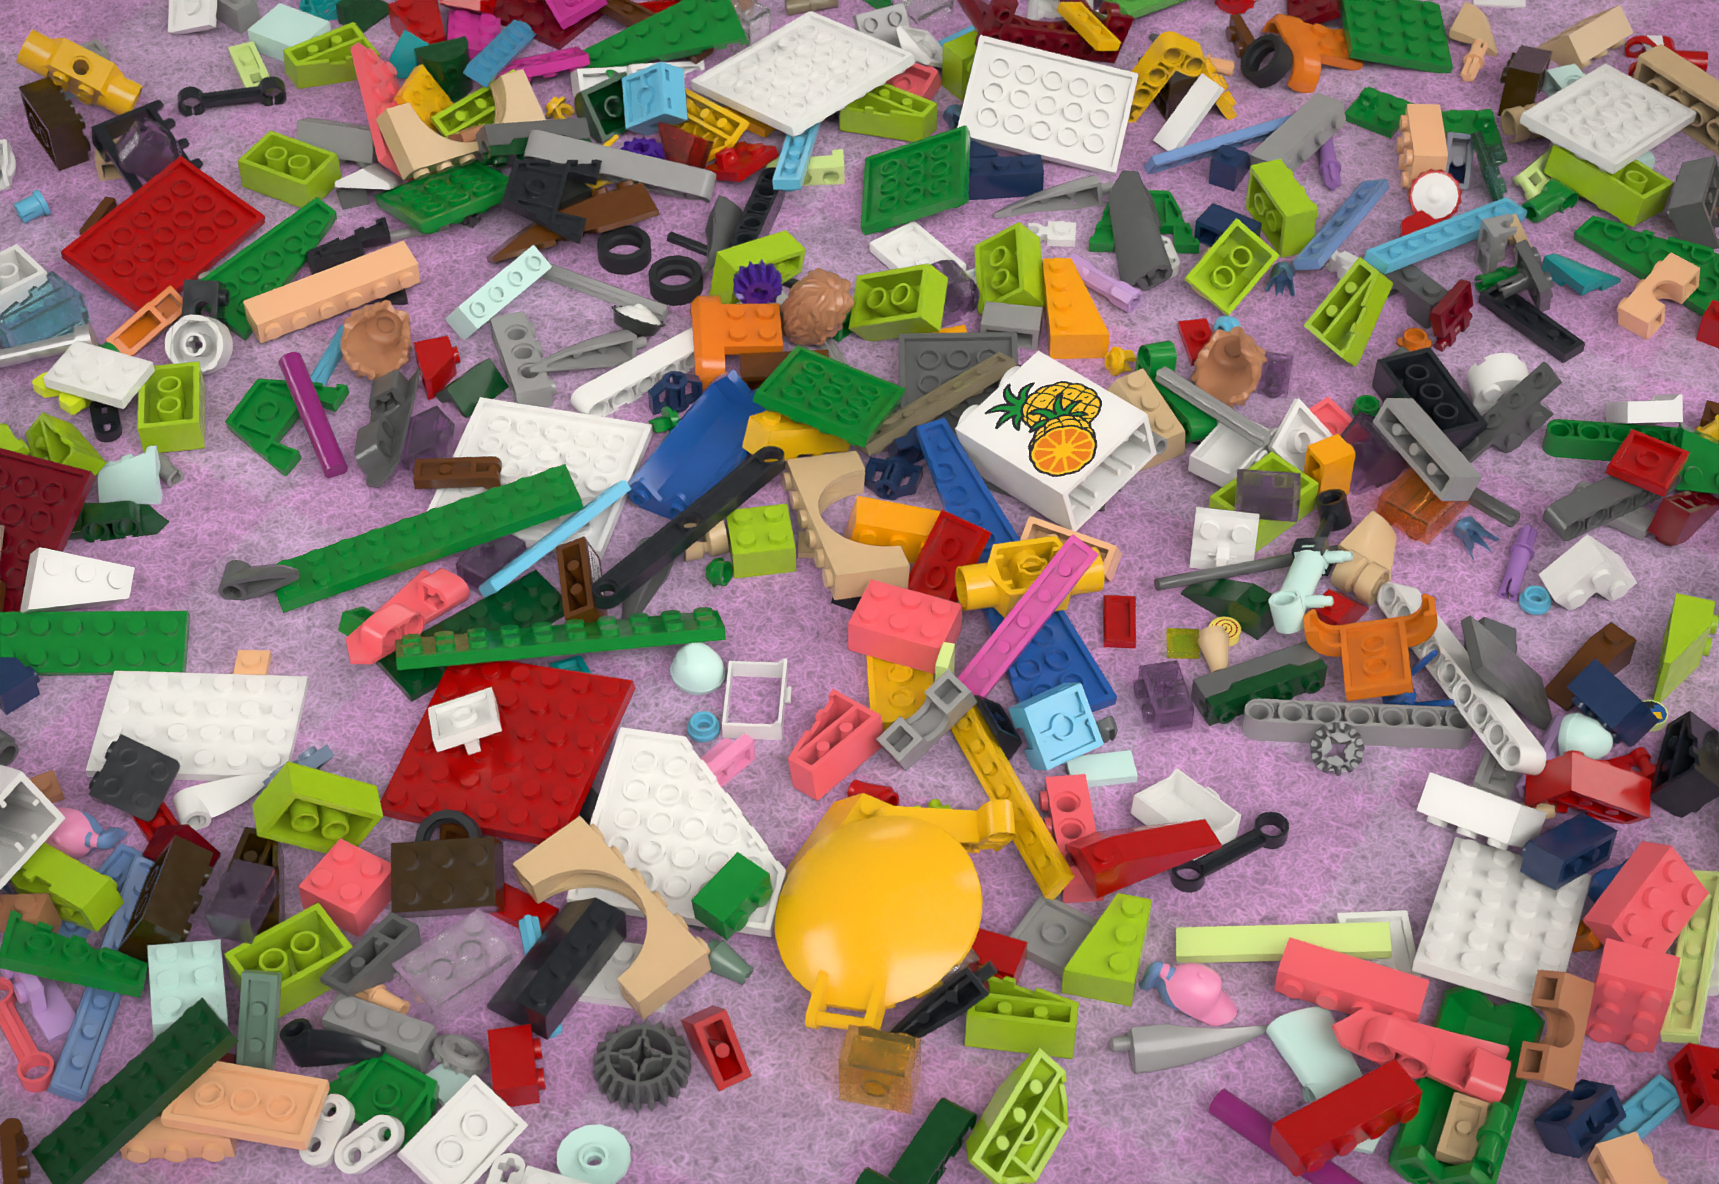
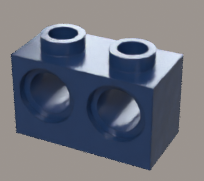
(1580, 1118)

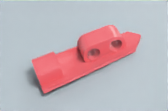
(406, 613)
(1452, 1059)

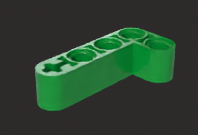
(1193, 420)

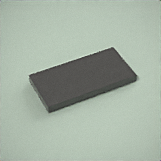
(1506, 673)

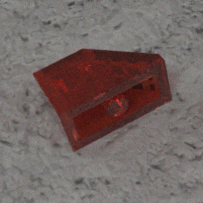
(684, 146)

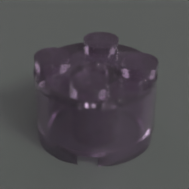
(146, 149)
(961, 292)

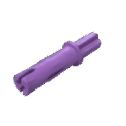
(1329, 166)
(1520, 554)

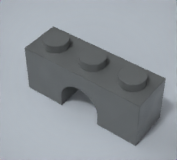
(1419, 291)

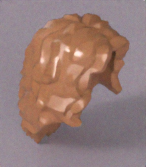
(816, 307)
(376, 340)
(1229, 366)

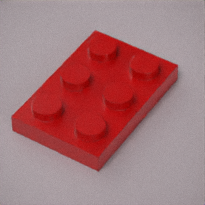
(949, 545)

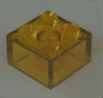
(879, 1068)

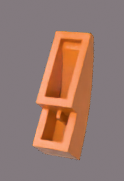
(148, 322)

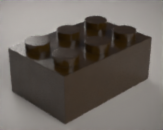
(55, 123)
(447, 877)
(167, 898)

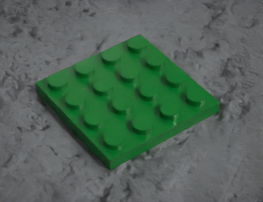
(1397, 33)
(916, 180)
(444, 196)
(829, 396)

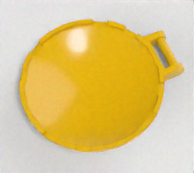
(876, 917)

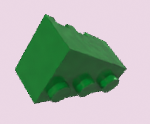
(1702, 467)

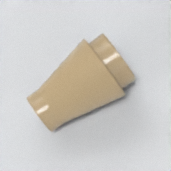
(1215, 647)

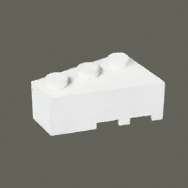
(1479, 813)

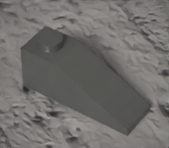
(371, 958)

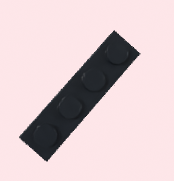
(1533, 324)

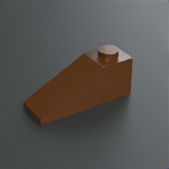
(1609, 646)

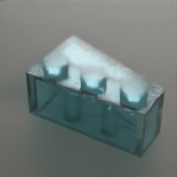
(44, 314)

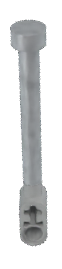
(47, 347)

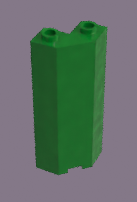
(1472, 1015)

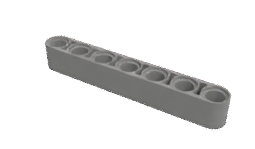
(621, 165)
(1376, 723)

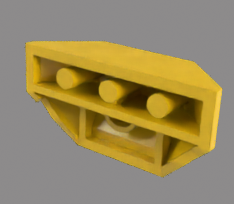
(712, 122)

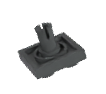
(1529, 277)

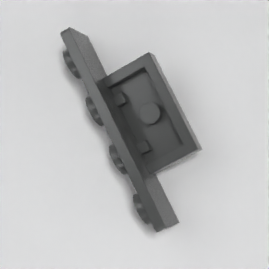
(1516, 414)

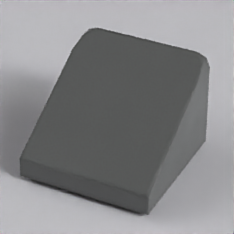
(352, 197)

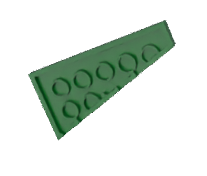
(671, 35)
(1640, 252)
(271, 261)

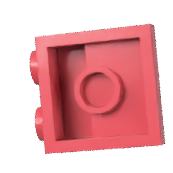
(918, 80)

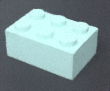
(181, 977)

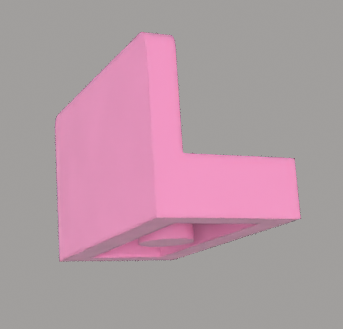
(730, 757)

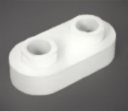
(329, 1131)
(371, 1143)

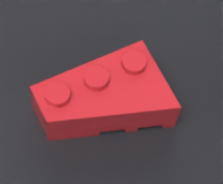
(834, 745)

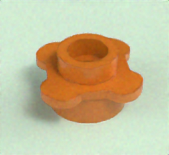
(1414, 339)

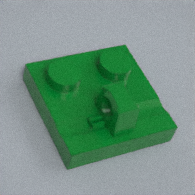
(1377, 112)
(1472, 121)

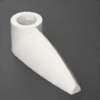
(202, 802)

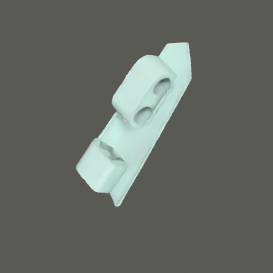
(1315, 1055)

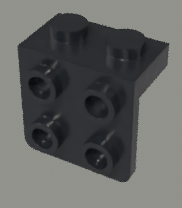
(134, 778)

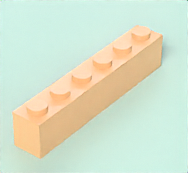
(331, 292)

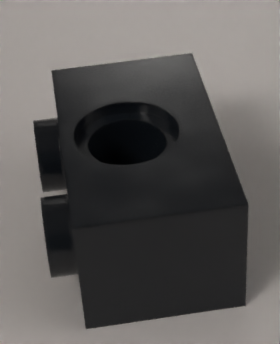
(202, 292)

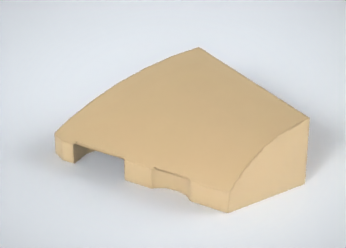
(1473, 25)
(1372, 539)

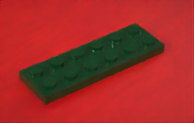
(519, 603)
(135, 1095)

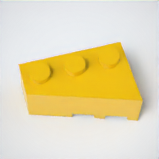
(792, 437)

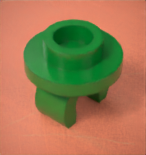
(666, 421)

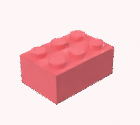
(903, 625)
(1647, 899)
(1631, 995)

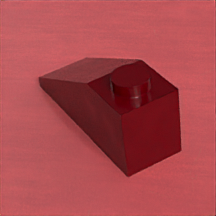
(1682, 516)

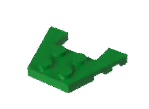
(1171, 221)
(269, 413)

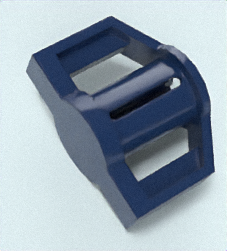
(674, 392)
(907, 447)
(894, 471)

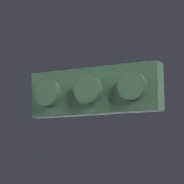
(258, 1019)

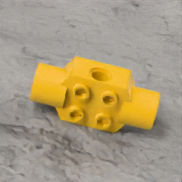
(63, 60)
(1012, 571)

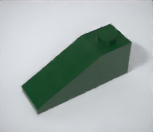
(1237, 600)

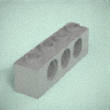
(517, 352)

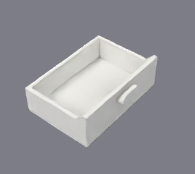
(1659, 409)
(1224, 453)
(757, 669)
(1184, 799)

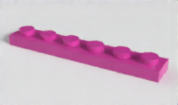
(1028, 616)

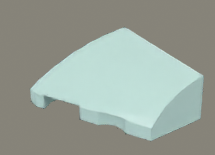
(132, 479)

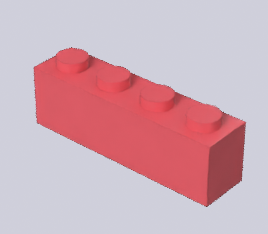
(1348, 982)

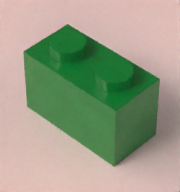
(732, 896)

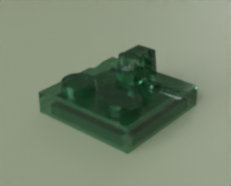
(1489, 160)

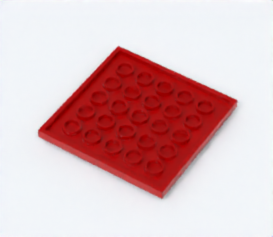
(531, 772)

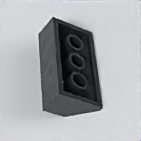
(1430, 384)
(561, 965)

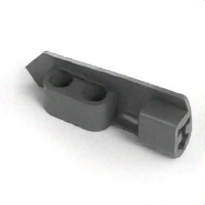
(1137, 233)

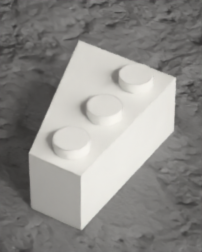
(72, 581)

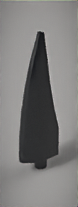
(948, 1000)

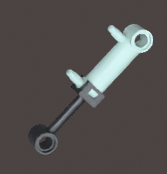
(1310, 562)

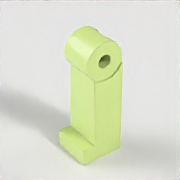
(822, 169)

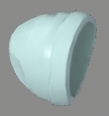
(697, 669)
(1584, 735)

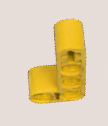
(1166, 55)
(976, 830)

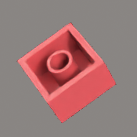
(349, 887)

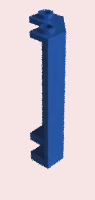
(697, 449)

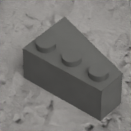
(1696, 202)

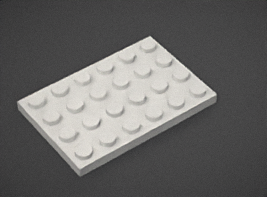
(1048, 105)
(1608, 118)
(204, 720)
(1496, 924)

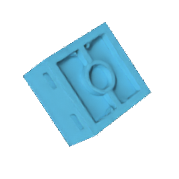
(654, 96)
(1056, 726)

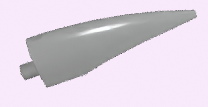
(1084, 191)
(597, 352)
(1170, 1046)

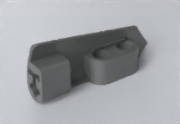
(382, 440)

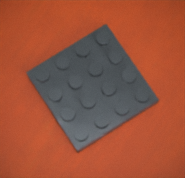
(936, 358)

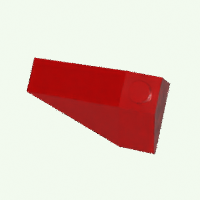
(1129, 855)

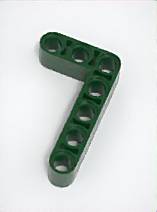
(930, 1148)

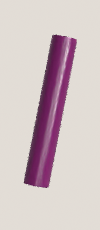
(312, 415)
(1257, 1129)

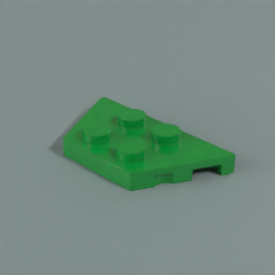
(389, 1089)

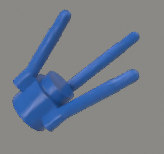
(1409, 698)

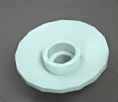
(590, 1144)

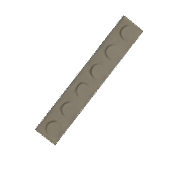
(941, 399)

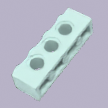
(498, 292)

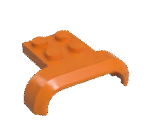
(1310, 48)
(731, 330)
(1375, 650)

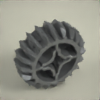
(659, 1073)

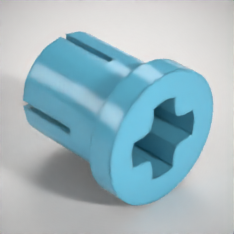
(32, 207)

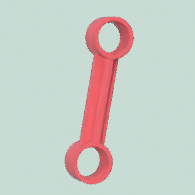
(22, 1042)

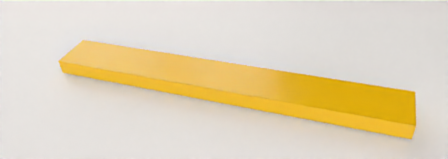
(1002, 783)

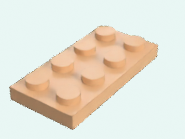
(250, 1105)

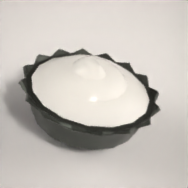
(637, 320)

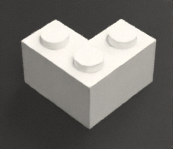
(1587, 570)

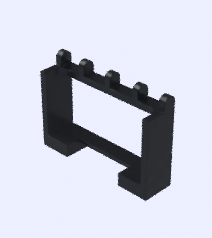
(116, 127)

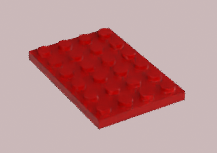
(163, 235)

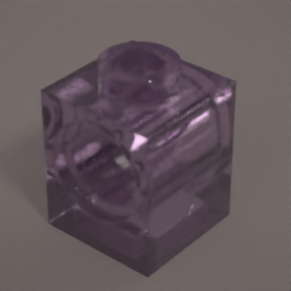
(1275, 375)

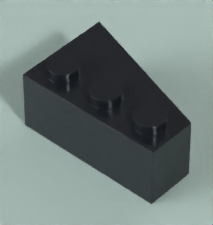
(1687, 766)

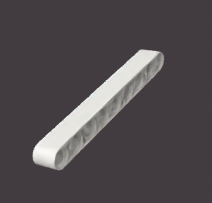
(639, 374)
(1477, 702)

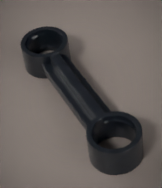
(231, 96)
(1232, 852)

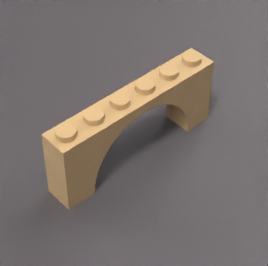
(421, 150)
(845, 564)
(581, 859)

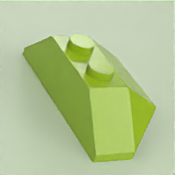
(468, 112)
(1021, 1123)

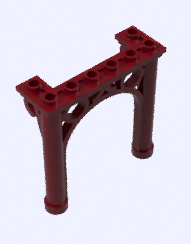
(999, 21)

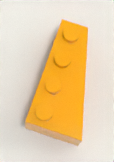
(1070, 314)
(890, 524)

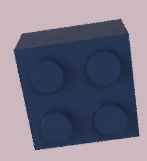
(1612, 704)

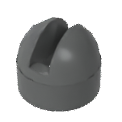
(1107, 728)

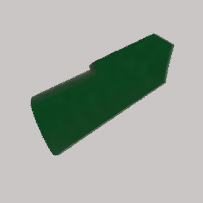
(116, 521)

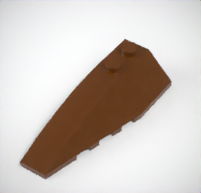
(602, 211)

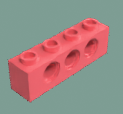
(1069, 819)

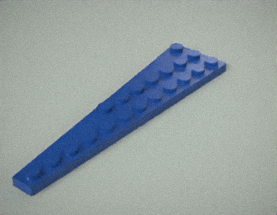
(1057, 650)

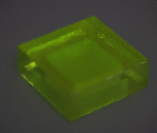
(1182, 643)

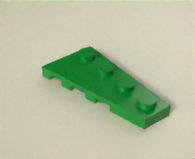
(50, 955)

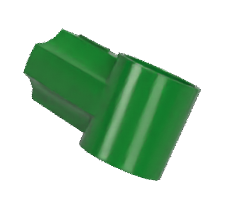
(1553, 198)

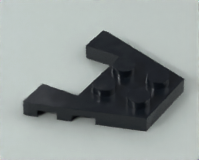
(537, 191)
(350, 248)

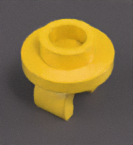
(557, 107)
(1117, 360)

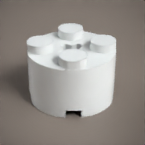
(213, 334)
(1494, 379)

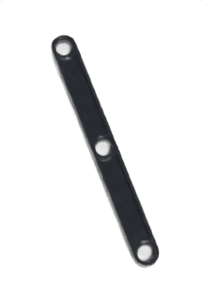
(675, 538)

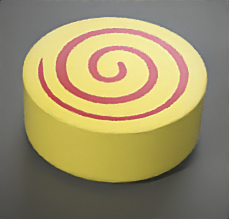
(1230, 626)

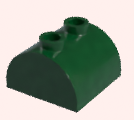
(446, 64)
(603, 108)

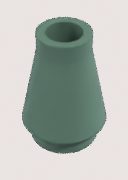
(727, 962)

